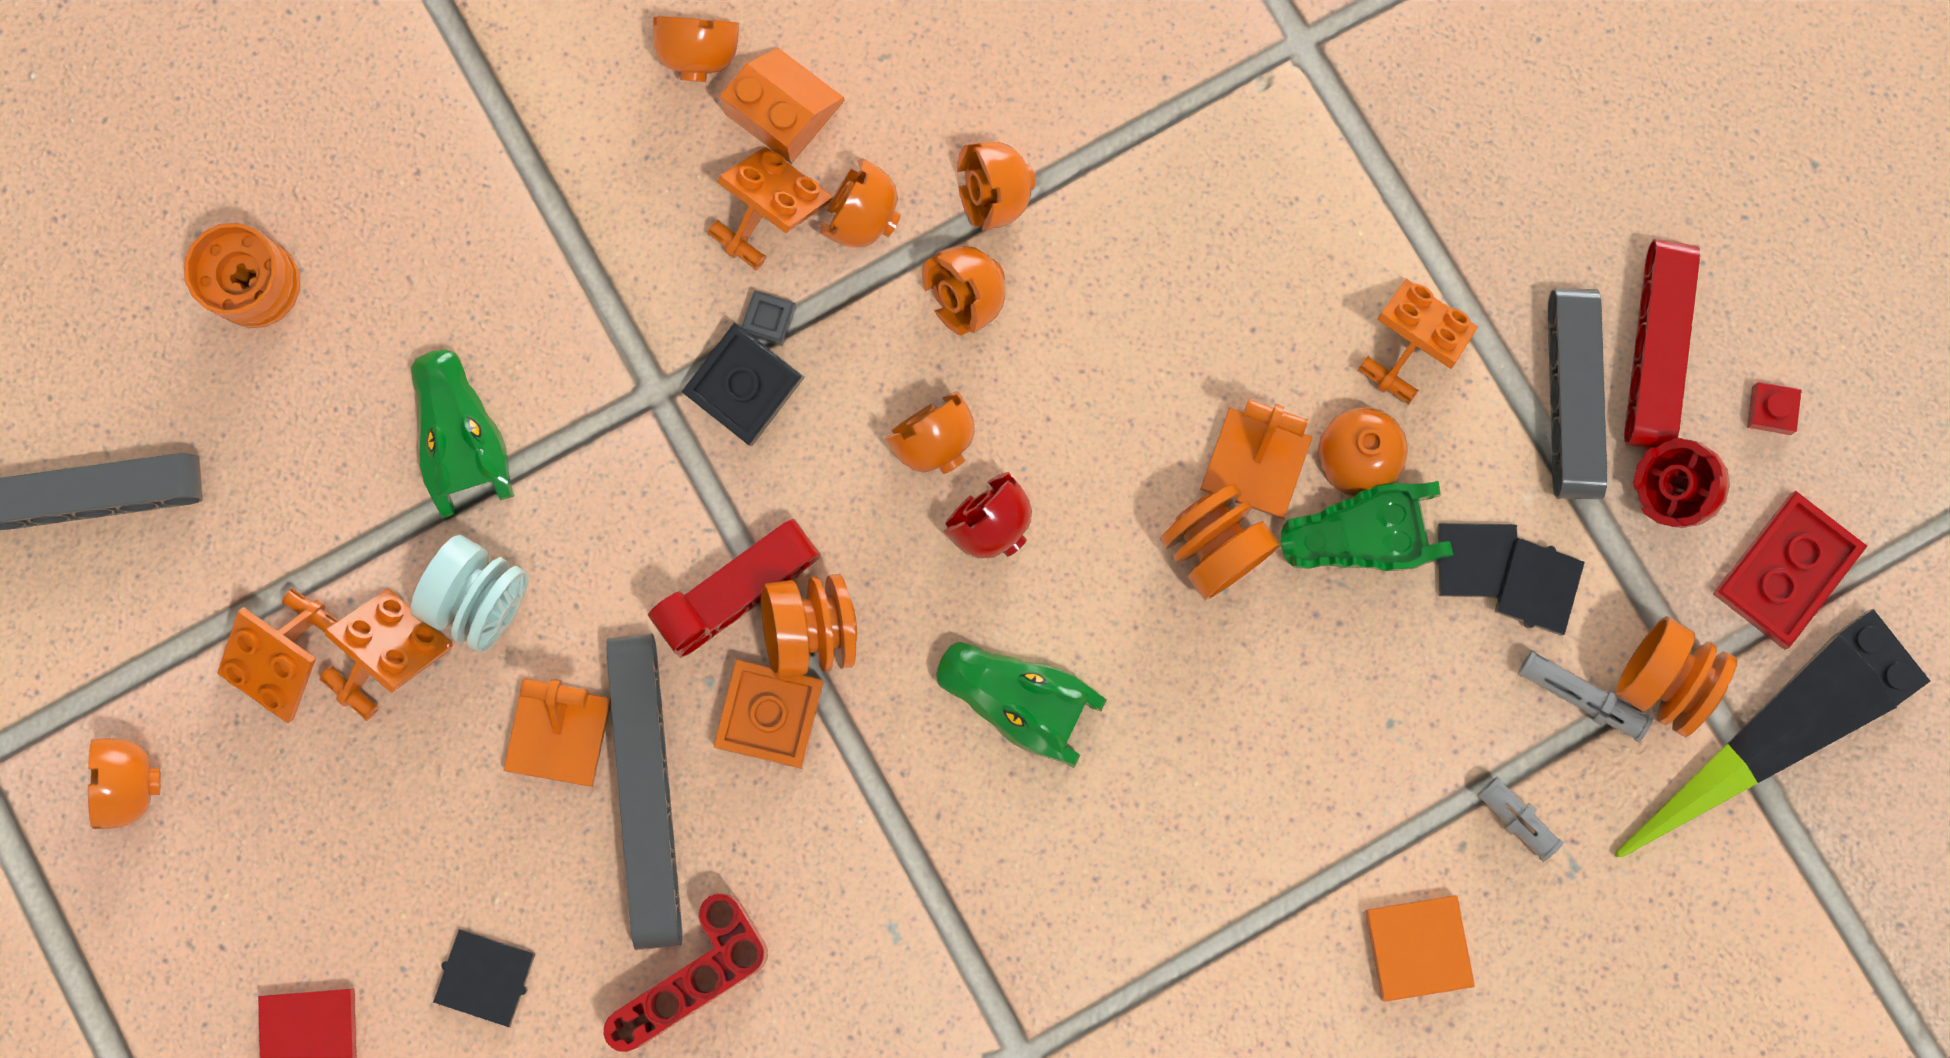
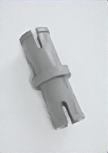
(1542, 842)

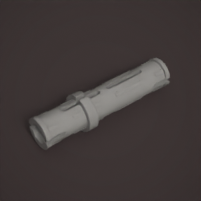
(1600, 704)

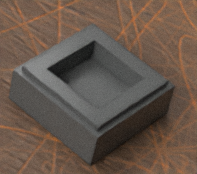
(769, 317)

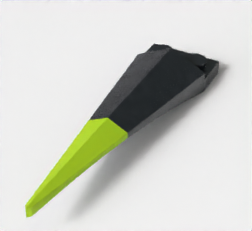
(1839, 690)

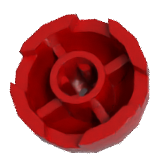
(1681, 483)
(992, 520)

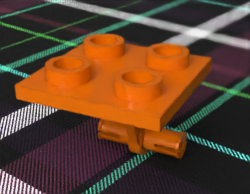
(771, 191)
(1426, 324)
(1261, 455)
(383, 644)
(268, 661)
(557, 732)

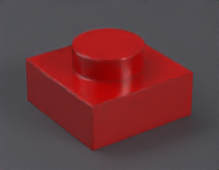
(1774, 408)

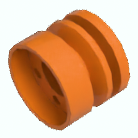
(223, 263)
(1219, 541)
(816, 625)
(1685, 682)

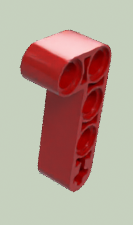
(733, 590)
(683, 982)

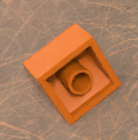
(780, 103)

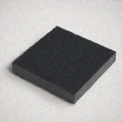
(743, 384)

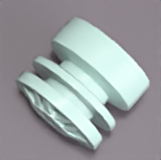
(469, 593)

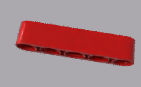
(1662, 344)

